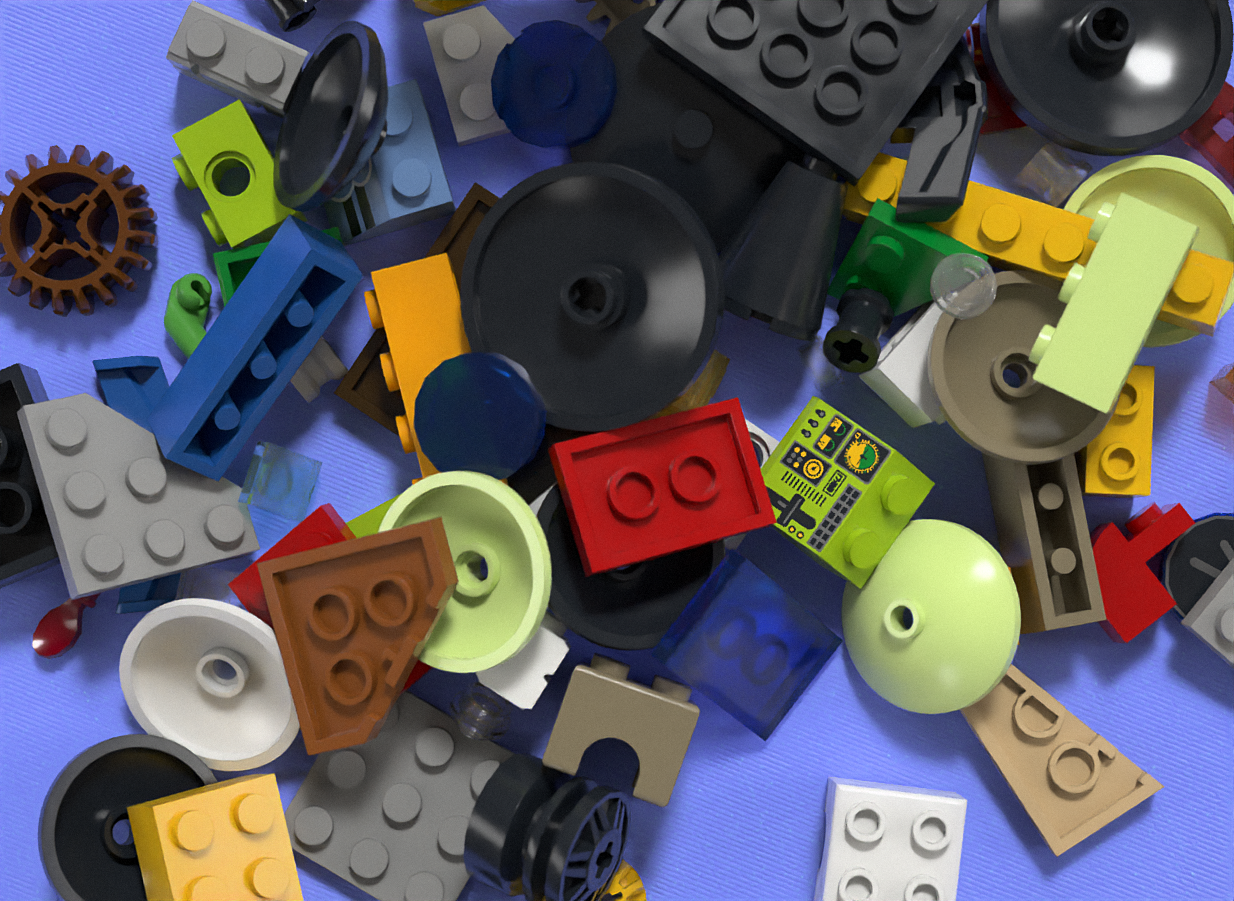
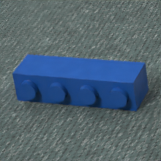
(254, 348)

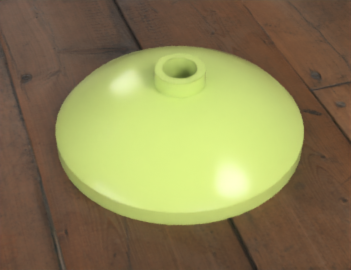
(1179, 190)
(487, 616)
(961, 619)

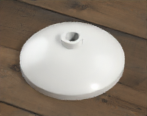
(188, 693)

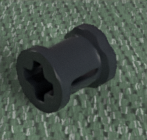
(854, 340)

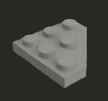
(121, 505)

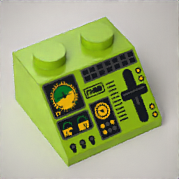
(841, 491)

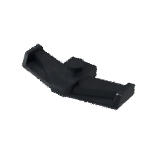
(944, 140)

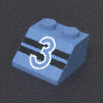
(400, 182)

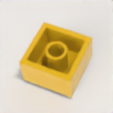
(217, 843)

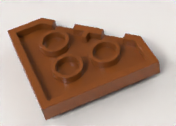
(355, 625)

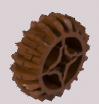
(49, 252)

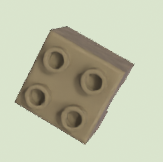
(609, 704)

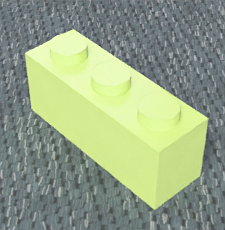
(1112, 301)

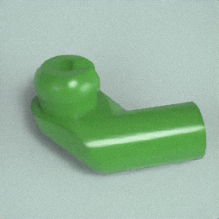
(188, 311)

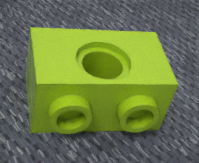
(211, 149)

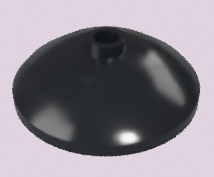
(332, 118)
(625, 606)
(92, 797)

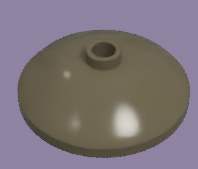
(968, 384)

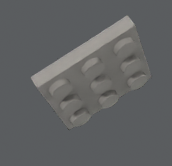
(397, 806)

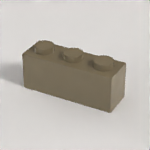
(1045, 542)

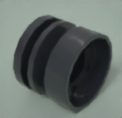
(546, 833)

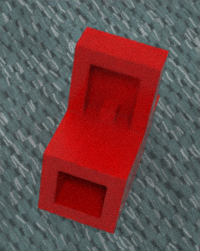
(1128, 587)

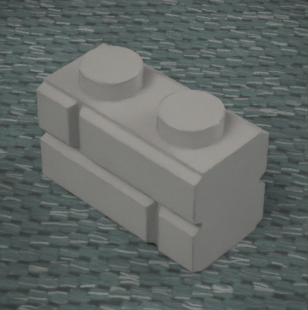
(237, 58)

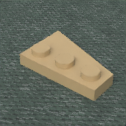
(1054, 762)

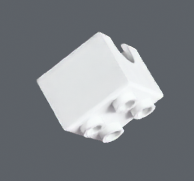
(890, 843)

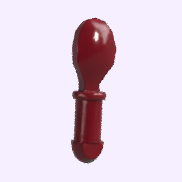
(61, 627)

